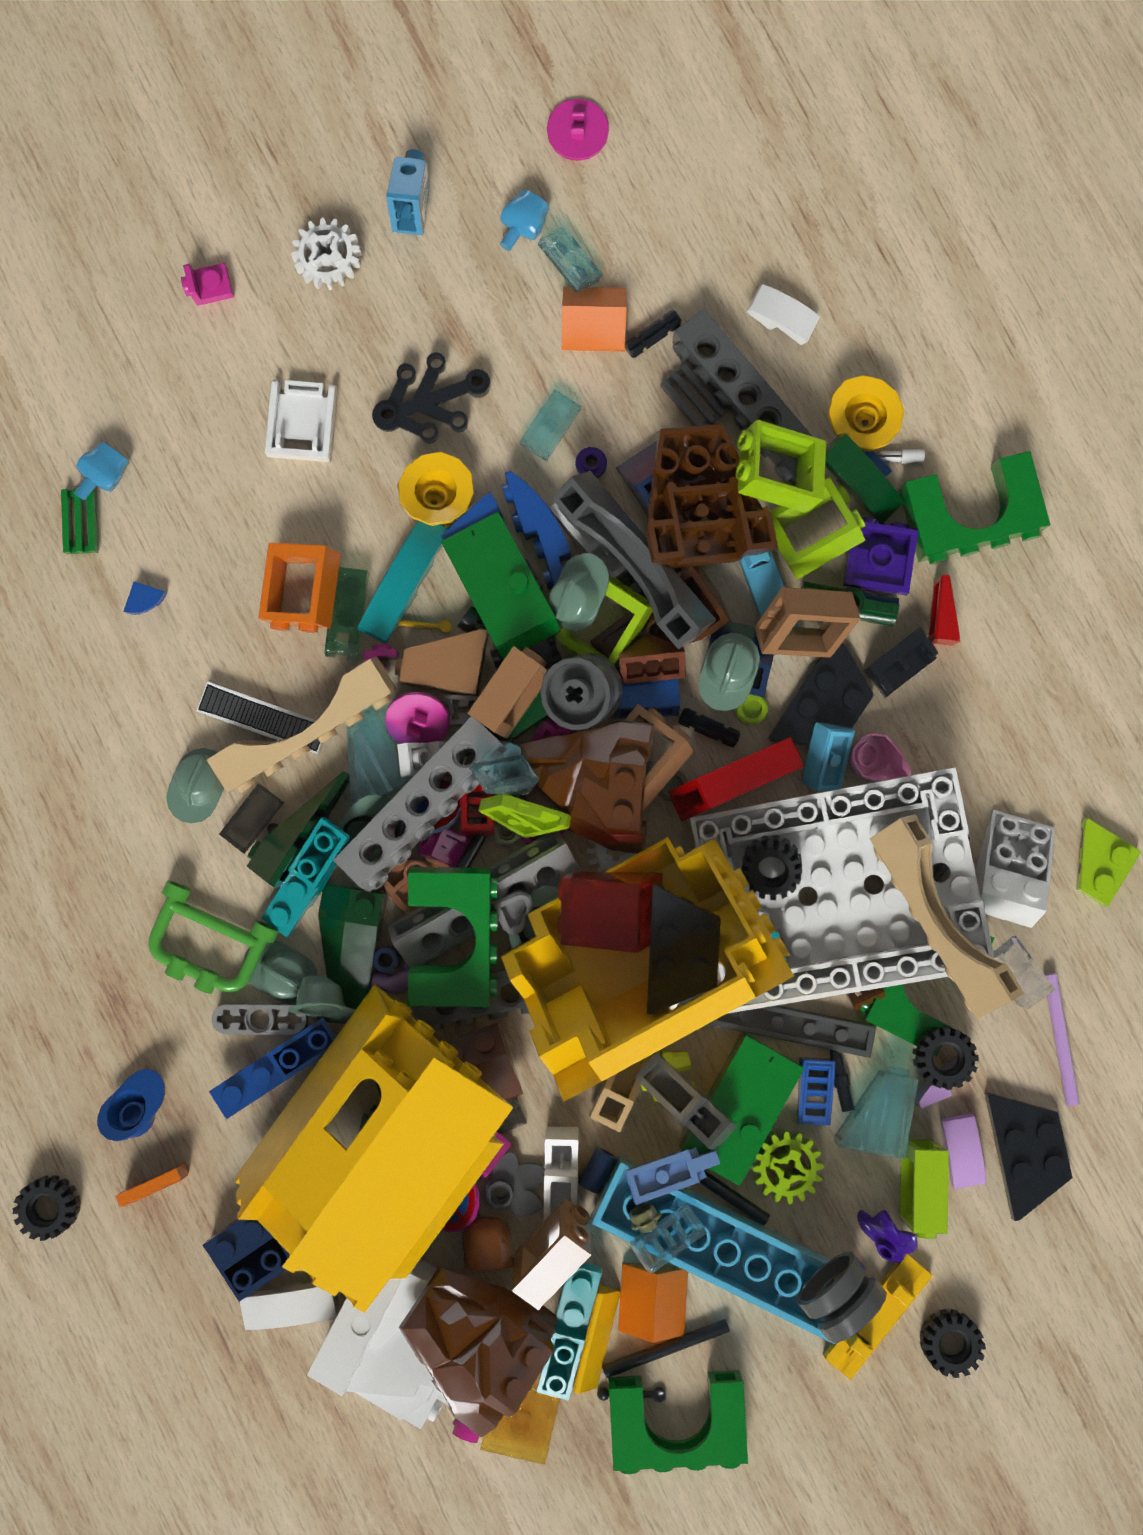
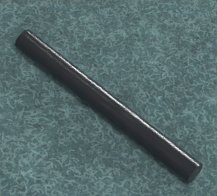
(665, 1348)

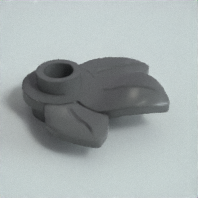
(519, 1183)

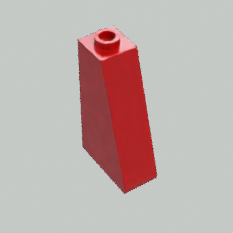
(735, 779)

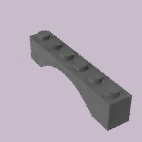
(671, 600)

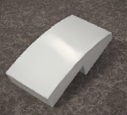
(782, 311)
(415, 755)

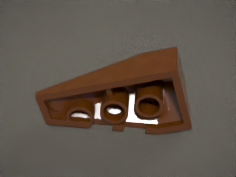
(700, 585)

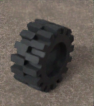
(772, 848)
(965, 1057)
(32, 1221)
(966, 1357)

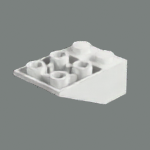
(1015, 868)

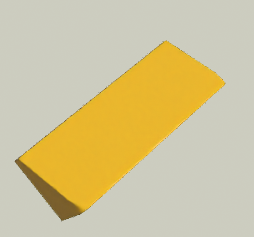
(596, 1339)

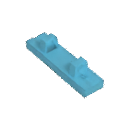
(763, 581)

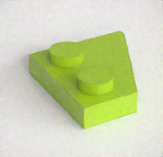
(523, 816)

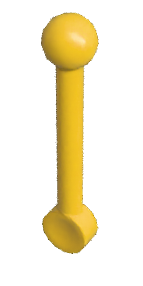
(444, 626)

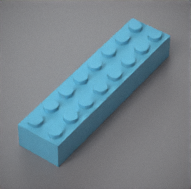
(731, 1255)

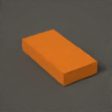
(152, 1185)

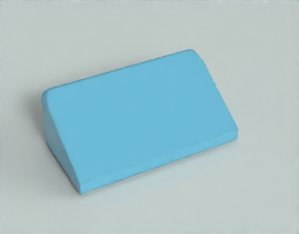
(827, 757)

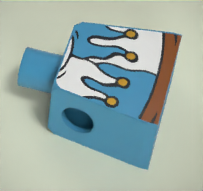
(408, 184)

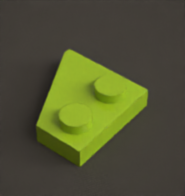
(1103, 862)

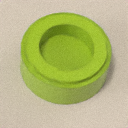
(752, 710)

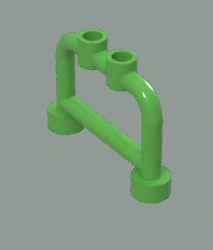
(179, 966)

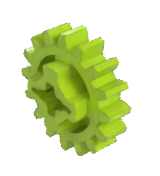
(791, 1152)

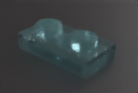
(570, 259)
(550, 425)

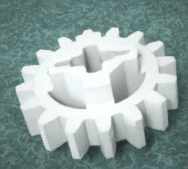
(326, 240)

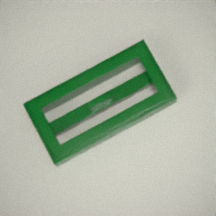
(67, 529)

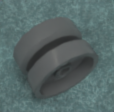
(563, 694)
(841, 1297)

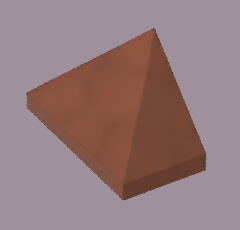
(651, 661)

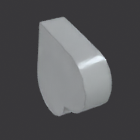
(513, 911)

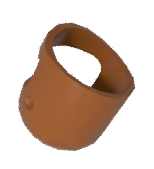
(487, 1245)

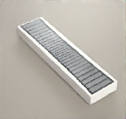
(254, 714)

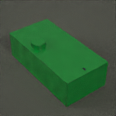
(501, 585)
(752, 1093)

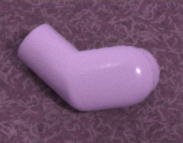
(395, 984)

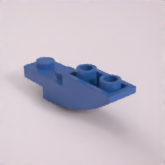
(534, 521)
(273, 1068)

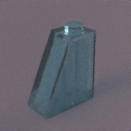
(372, 759)
(881, 1115)

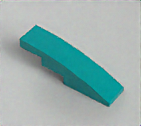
(402, 581)

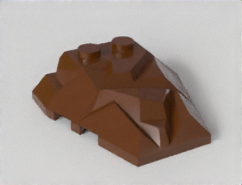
(696, 502)
(596, 781)
(479, 1346)

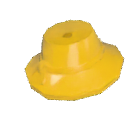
(866, 401)
(436, 480)

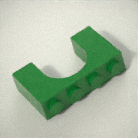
(1020, 512)
(470, 980)
(899, 1016)
(717, 1443)

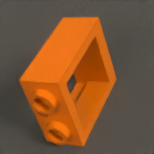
(323, 592)

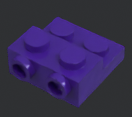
(883, 559)

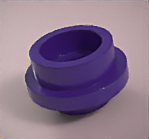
(591, 452)

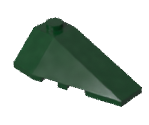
(281, 846)
(350, 937)

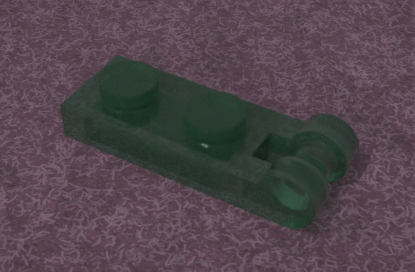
(347, 613)

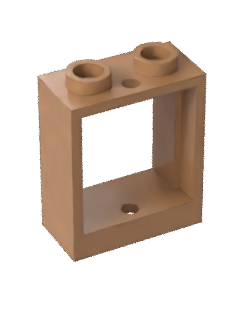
(780, 637)
(510, 691)
(673, 757)
(552, 1254)

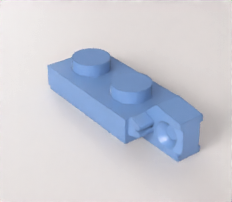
(669, 1173)

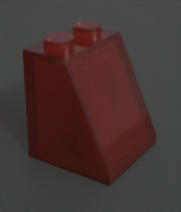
(607, 910)

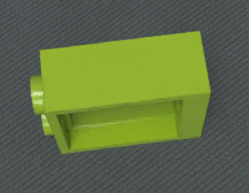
(810, 466)
(827, 547)
(628, 599)
(924, 1188)

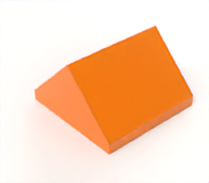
(594, 319)
(652, 1302)

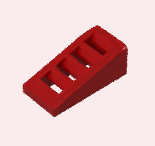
(943, 617)
(475, 829)

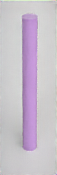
(1062, 1043)

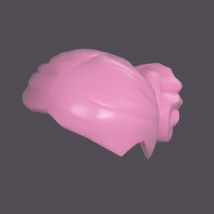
(878, 759)

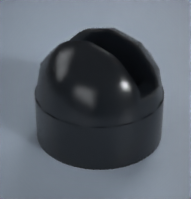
(468, 621)

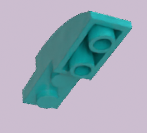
(306, 877)
(572, 1316)

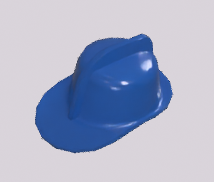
(132, 1106)

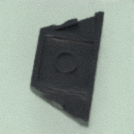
(830, 695)
(681, 950)
(1028, 1151)

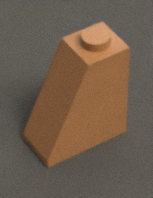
(445, 664)

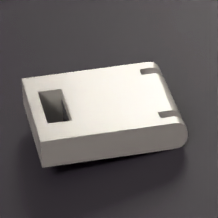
(301, 416)

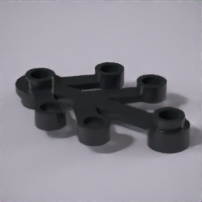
(426, 401)

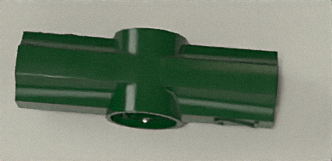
(872, 607)

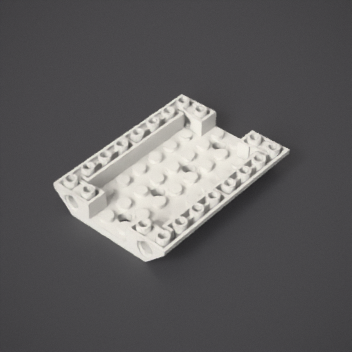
(849, 935)

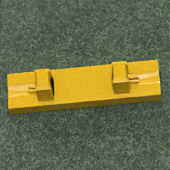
(902, 1286)

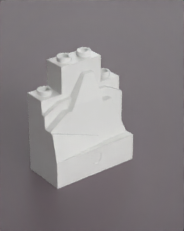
(374, 1359)

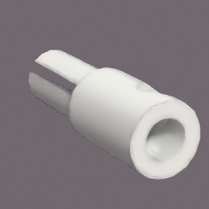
(907, 456)

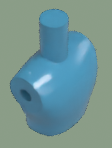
(523, 217)
(101, 468)

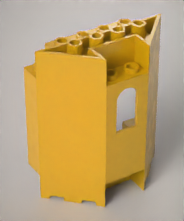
(594, 1001)
(381, 1203)

